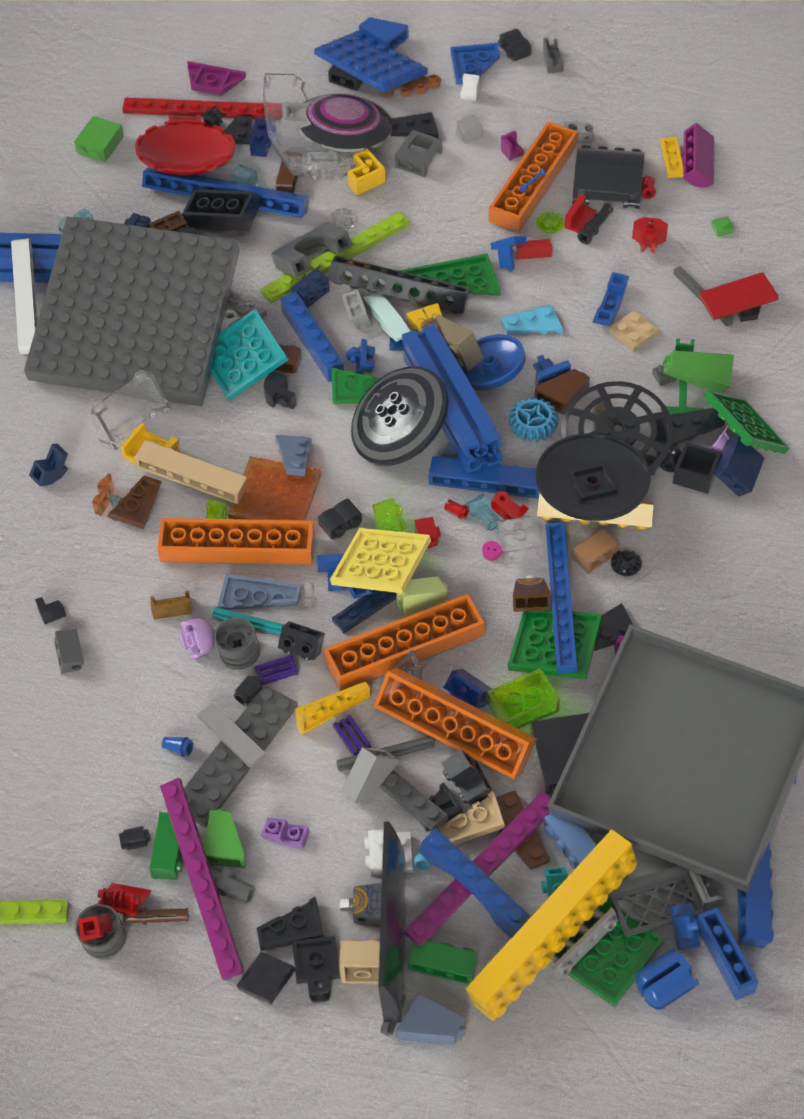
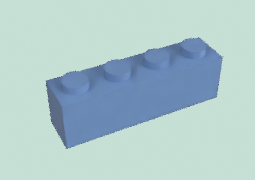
(569, 839)

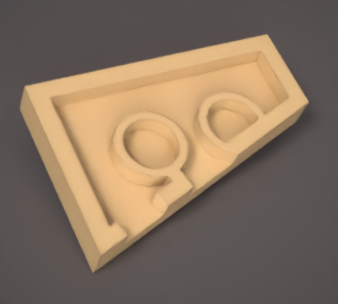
(476, 822)

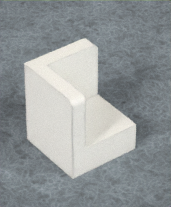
(470, 87)

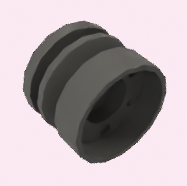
(237, 643)
(112, 942)

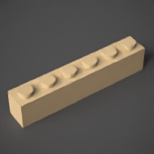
(191, 471)

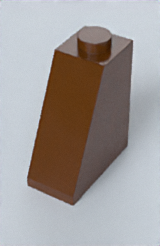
(563, 389)

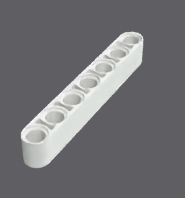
(24, 293)

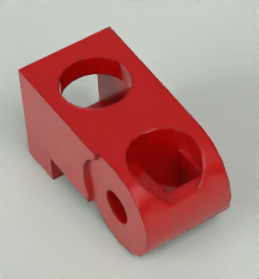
(506, 507)

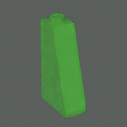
(700, 368)

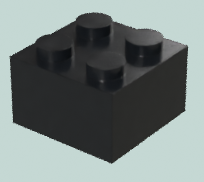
(696, 467)

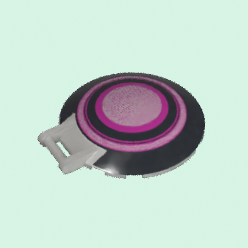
(339, 121)

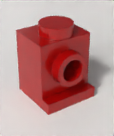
(94, 926)

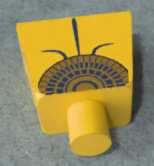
(423, 317)

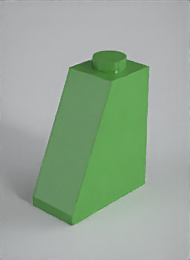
(222, 841)

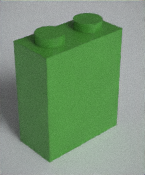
(99, 138)

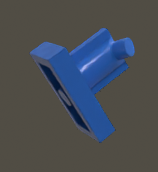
(505, 252)
(547, 370)
(328, 564)
(685, 926)

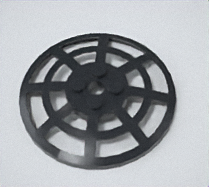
(623, 417)

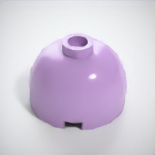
(197, 636)

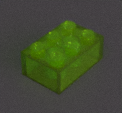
(524, 699)

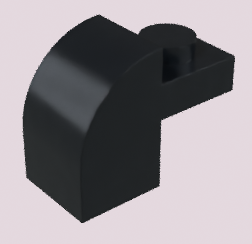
(276, 391)

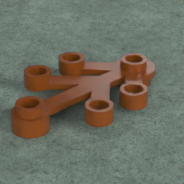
(432, 81)

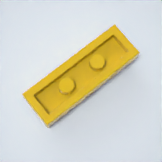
(672, 157)

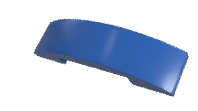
(612, 299)

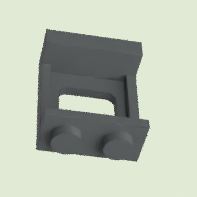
(414, 161)

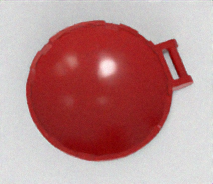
(185, 146)

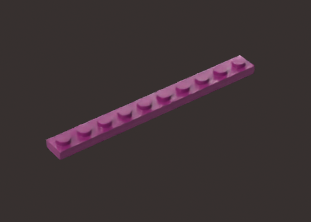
(488, 861)
(202, 879)

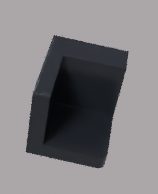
(51, 611)

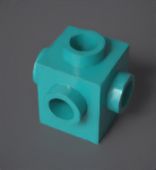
(553, 879)

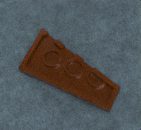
(531, 850)

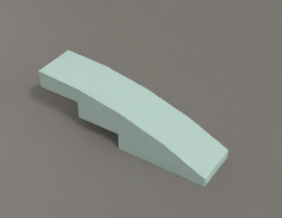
(386, 315)

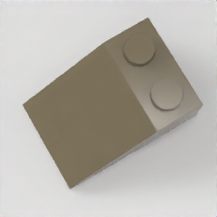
(461, 343)

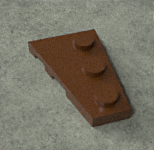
(138, 503)

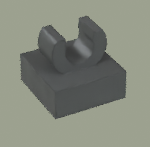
(661, 378)

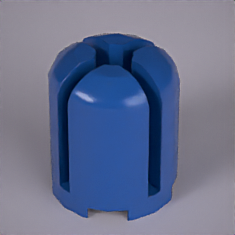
(665, 980)

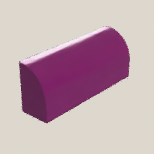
(698, 156)

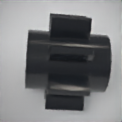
(213, 117)

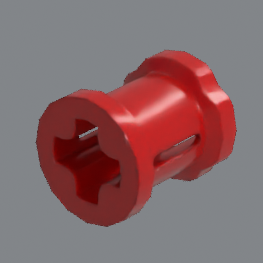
(649, 186)

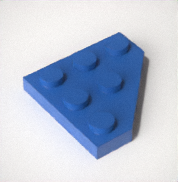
(473, 59)

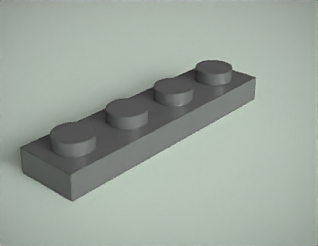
(414, 801)

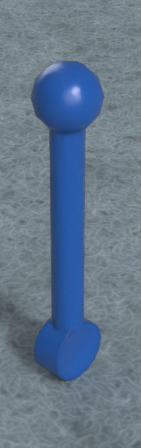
(523, 188)

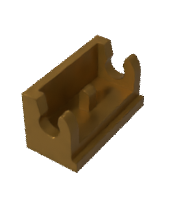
(171, 606)

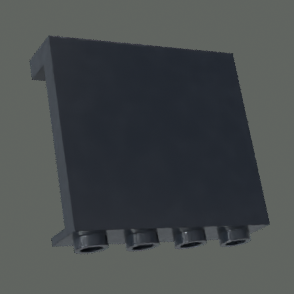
(555, 744)

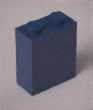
(739, 466)

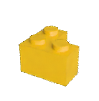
(366, 174)

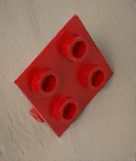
(123, 898)

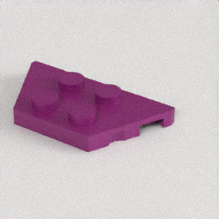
(213, 78)

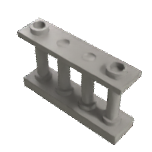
(590, 937)

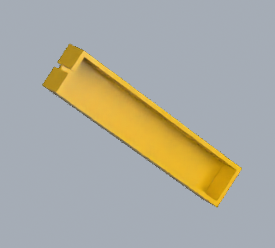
(552, 926)

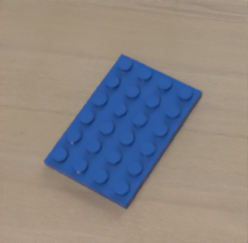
(371, 61)

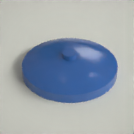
(500, 363)

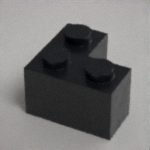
(468, 776)

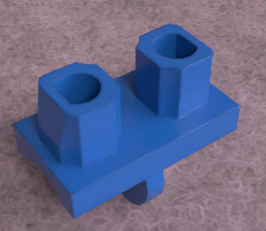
(359, 355)

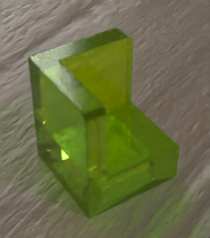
(216, 510)

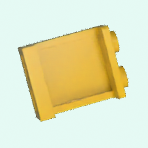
(133, 443)

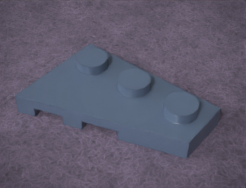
(294, 453)

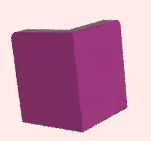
(510, 147)

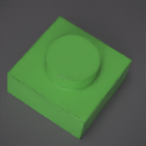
(722, 226)

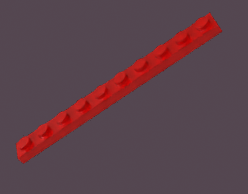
(191, 107)

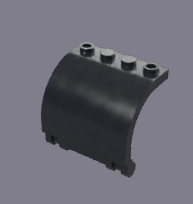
(609, 175)

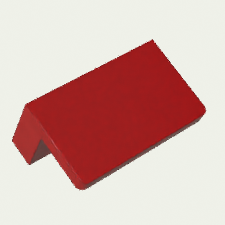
(579, 215)
(534, 249)

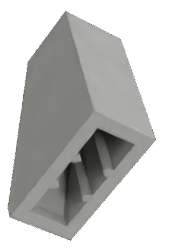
(368, 774)

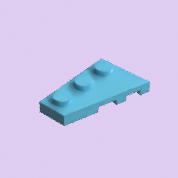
(534, 320)

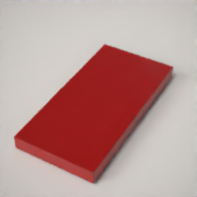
(738, 296)

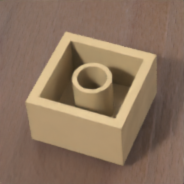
(359, 961)

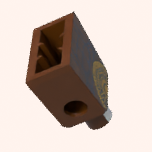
(531, 595)

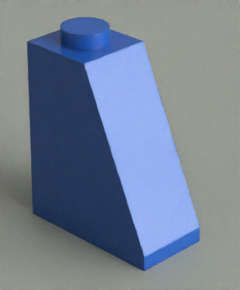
(385, 31)

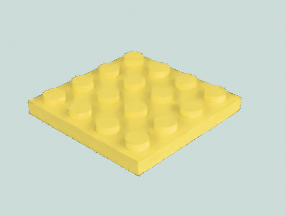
(380, 560)

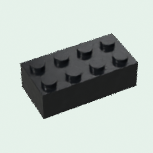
(221, 210)

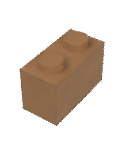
(595, 550)

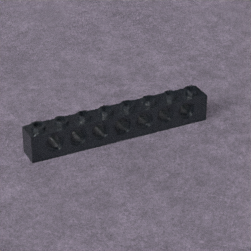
(408, 281)

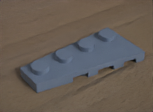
(253, 592)

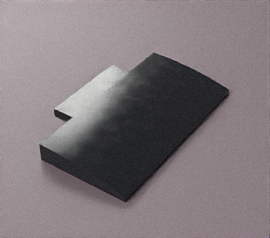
(392, 926)

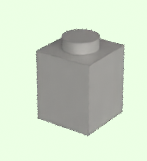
(469, 128)

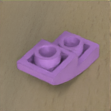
(283, 833)

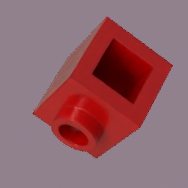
(427, 527)

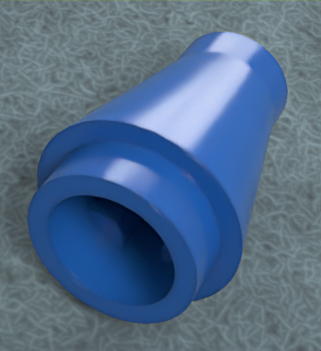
(179, 745)

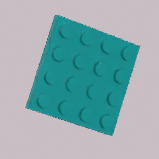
(245, 355)

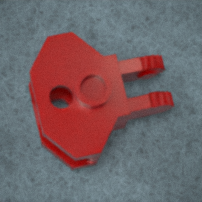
(649, 234)

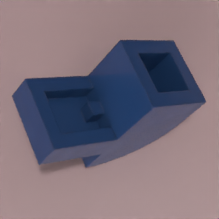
(52, 468)

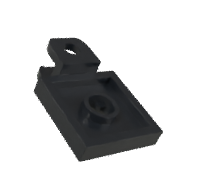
(319, 974)

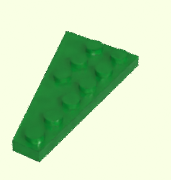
(469, 272)

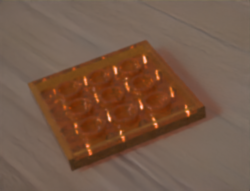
(273, 493)

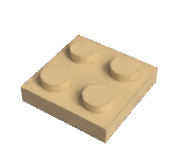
(633, 330)

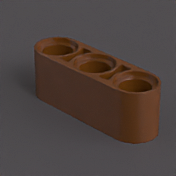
(285, 180)

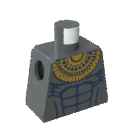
(364, 904)

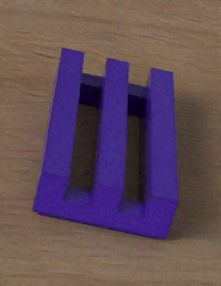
(277, 673)
(344, 723)

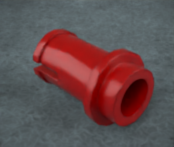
(457, 509)

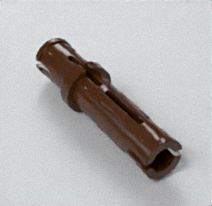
(181, 915)

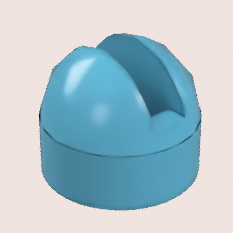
(421, 863)

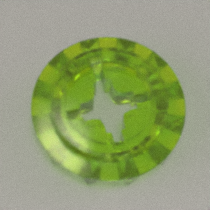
(545, 226)

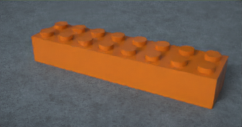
(547, 152)
(236, 541)
(384, 647)
(455, 722)

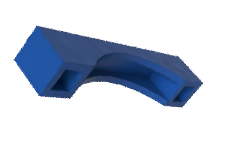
(500, 906)

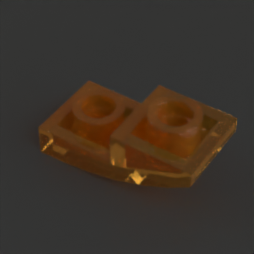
(105, 490)

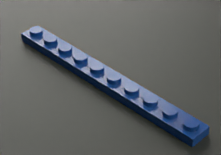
(561, 598)

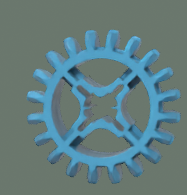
(533, 419)

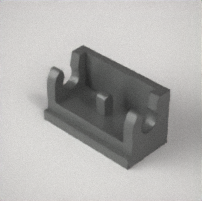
(552, 56)
(68, 650)

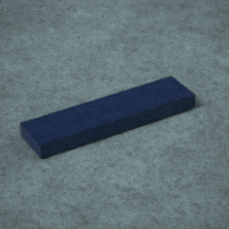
(362, 609)

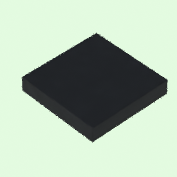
(266, 978)

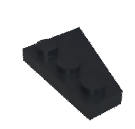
(420, 122)
(296, 925)

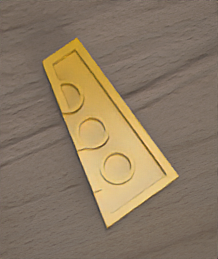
(326, 708)

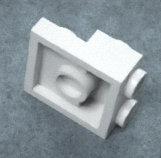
(374, 843)

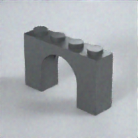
(292, 256)

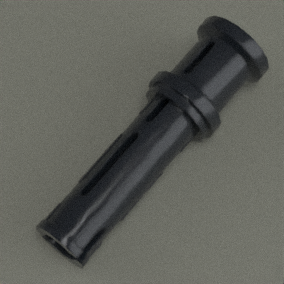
(592, 228)

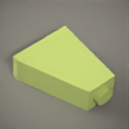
(421, 595)

